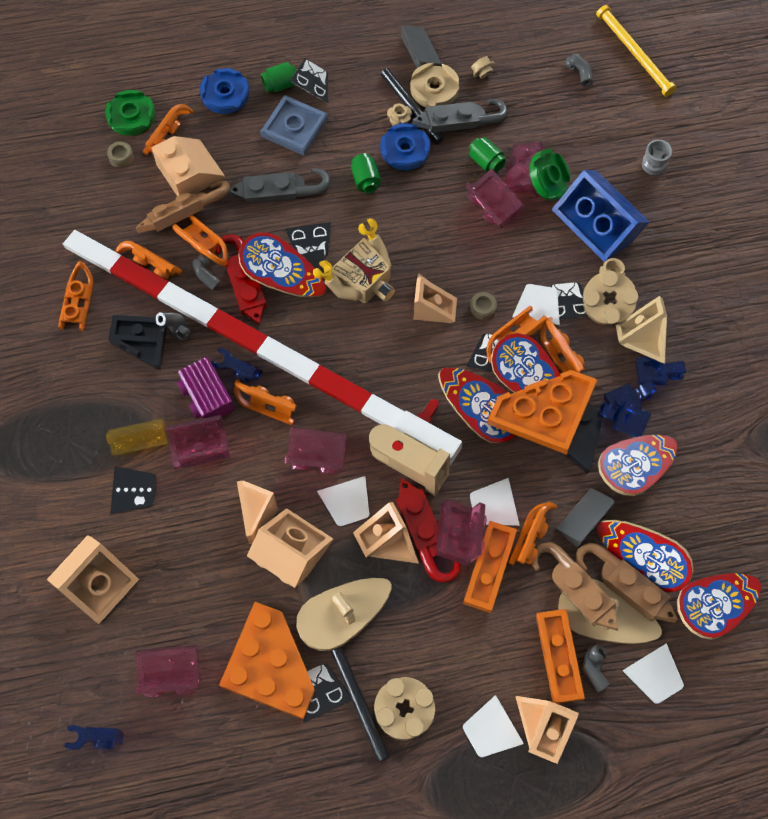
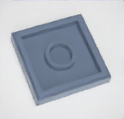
(294, 125)

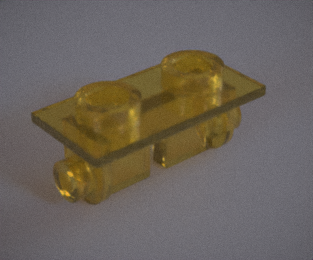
(137, 437)

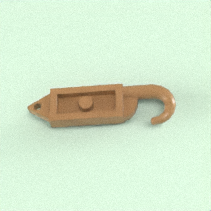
(182, 207)
(630, 584)
(579, 587)

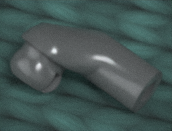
(583, 66)
(206, 276)
(175, 324)
(592, 667)

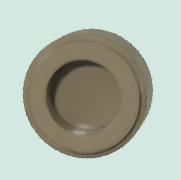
(120, 154)
(483, 305)

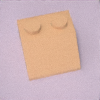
(186, 164)
(289, 547)
(93, 579)

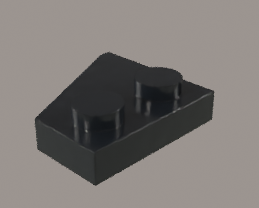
(139, 338)
(585, 440)

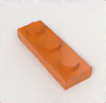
(490, 567)
(559, 656)

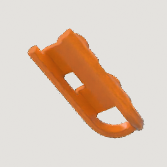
(168, 125)
(205, 246)
(144, 256)
(76, 291)
(527, 325)
(558, 345)
(260, 398)
(532, 529)

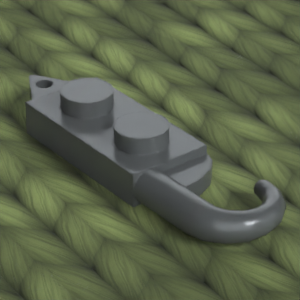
(459, 116)
(277, 187)

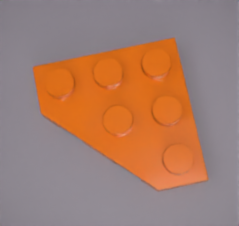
(545, 410)
(269, 664)

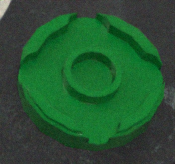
(130, 112)
(549, 174)

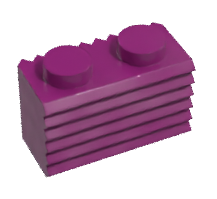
(205, 390)

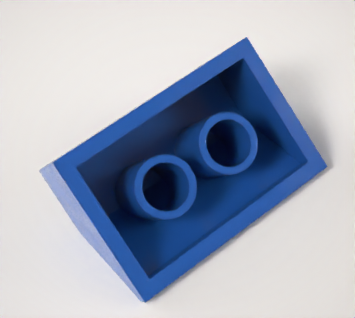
(599, 214)

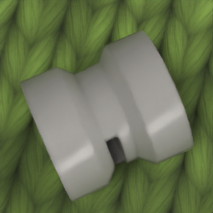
(656, 157)

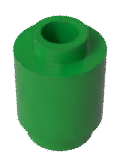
(278, 77)
(487, 154)
(365, 173)

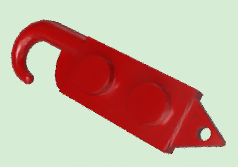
(247, 291)
(422, 529)

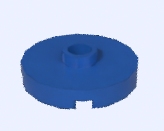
(228, 82)
(408, 137)

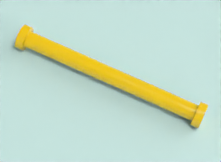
(605, 14)

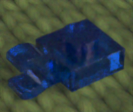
(242, 369)
(658, 372)
(627, 394)
(628, 419)
(101, 737)

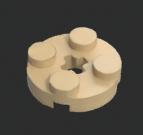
(427, 74)
(612, 313)
(388, 716)

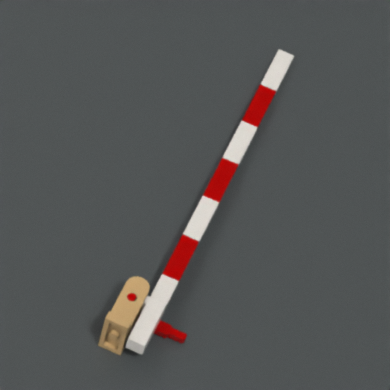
(401, 440)

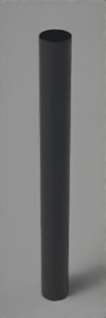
(408, 101)
(360, 704)

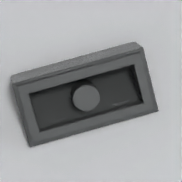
(419, 46)
(585, 516)

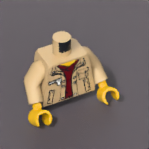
(361, 271)

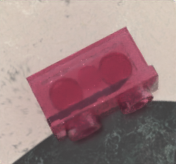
(518, 171)
(495, 198)
(198, 442)
(316, 449)
(461, 532)
(168, 670)

